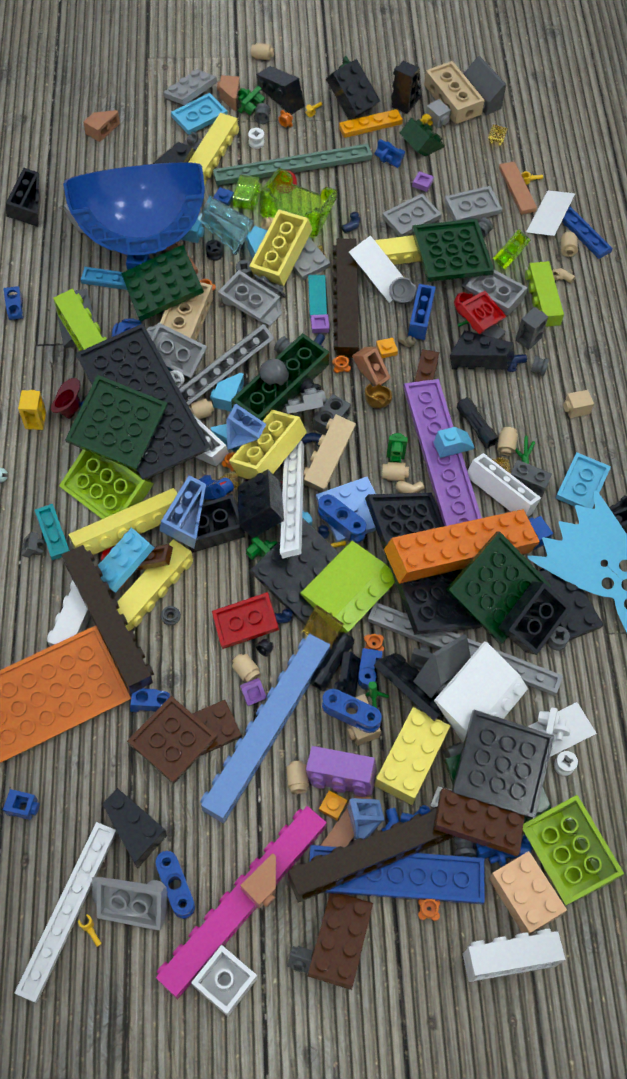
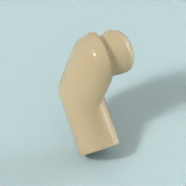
(560, 274)
(404, 487)

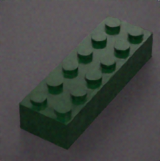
(303, 360)

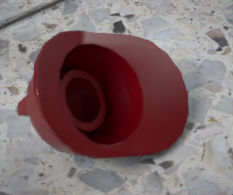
(67, 398)

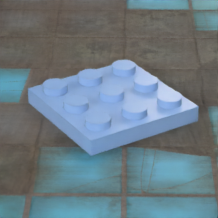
(353, 496)

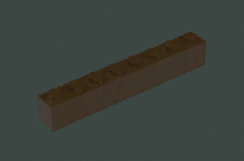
(346, 298)
(107, 619)
(365, 855)

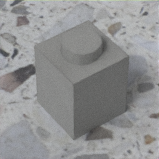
(439, 112)

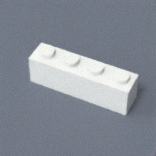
(502, 485)
(72, 618)

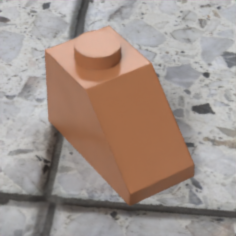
(229, 90)
(100, 124)
(371, 365)
(262, 883)

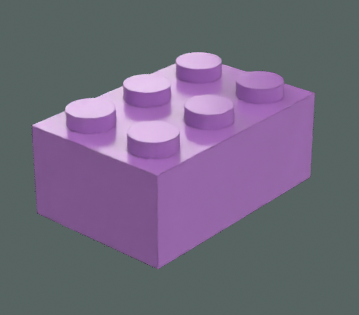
(341, 771)

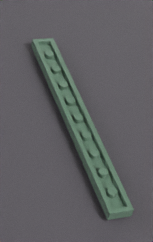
(294, 163)

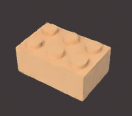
(527, 893)

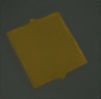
(323, 625)

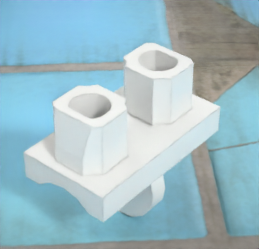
(551, 720)

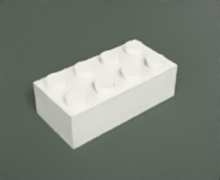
(513, 956)

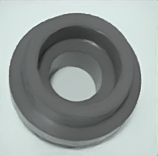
(170, 610)

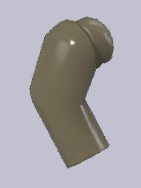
(403, 339)

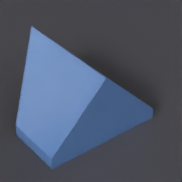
(242, 427)
(364, 816)

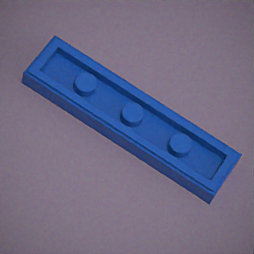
(586, 233)

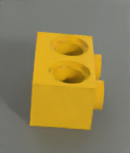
(32, 409)

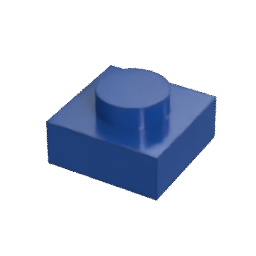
(224, 196)

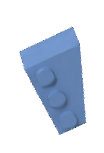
(184, 513)

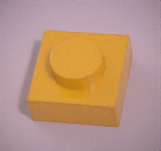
(386, 347)
(333, 805)

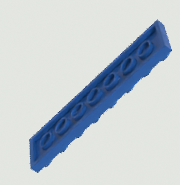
(419, 878)

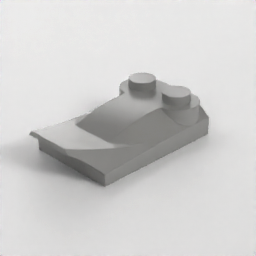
(502, 289)
(251, 298)
(177, 349)
(130, 902)

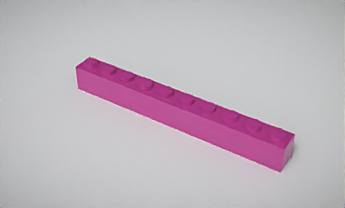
(236, 906)

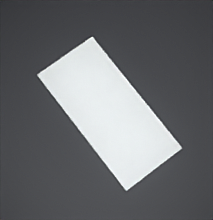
(550, 213)
(376, 265)
(576, 722)

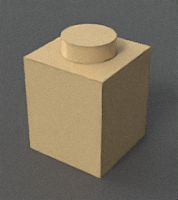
(578, 403)

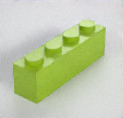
(544, 292)

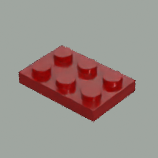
(481, 312)
(245, 620)

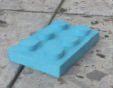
(198, 113)
(581, 480)
(124, 559)

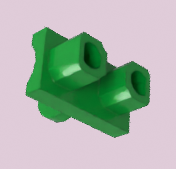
(248, 98)
(396, 447)
(259, 548)

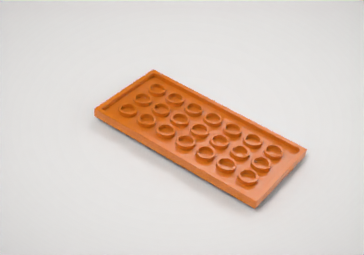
(57, 691)

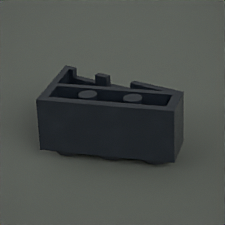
(481, 351)

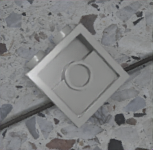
(310, 400)

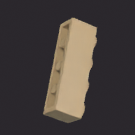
(329, 453)

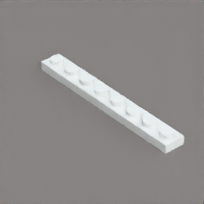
(292, 503)
(65, 913)

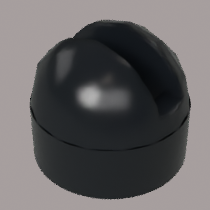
(264, 647)

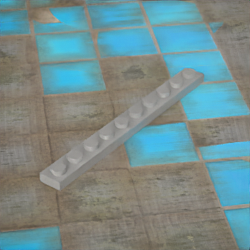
(399, 623)

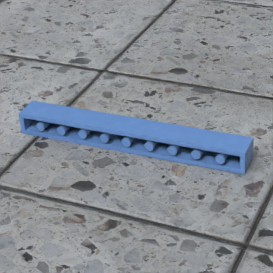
(265, 729)

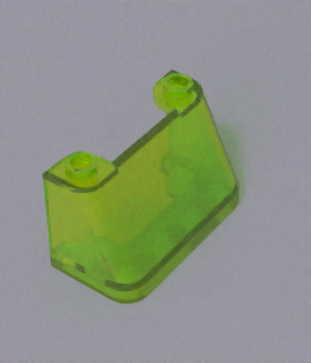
(286, 196)

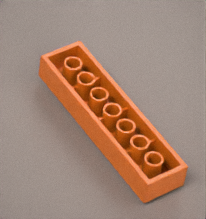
(455, 545)

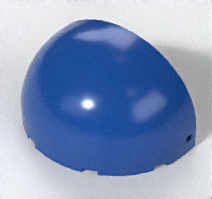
(137, 206)

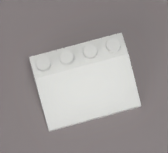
(482, 685)

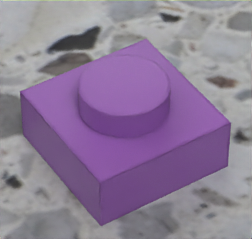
(423, 181)
(320, 323)
(253, 691)

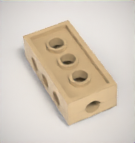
(455, 91)
(189, 316)

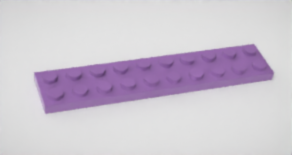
(449, 473)

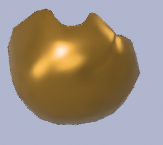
(378, 396)

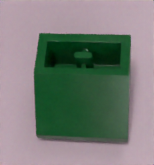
(421, 137)

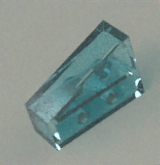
(226, 223)

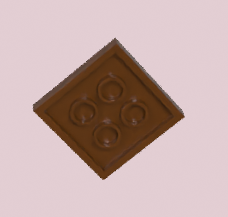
(172, 739)

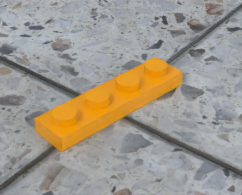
(370, 123)

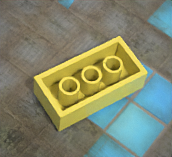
(281, 247)
(272, 447)
(412, 756)

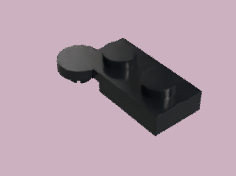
(349, 674)

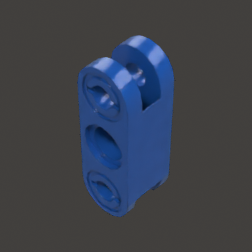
(331, 509)
(359, 720)
(179, 895)

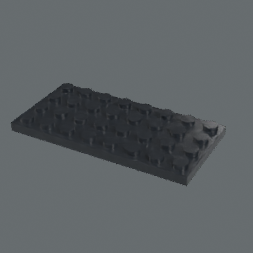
(136, 363)
(425, 599)

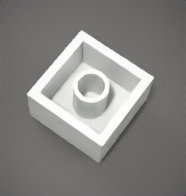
(224, 980)

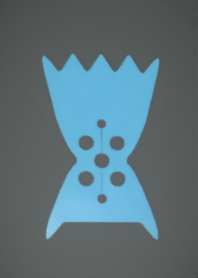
(584, 547)

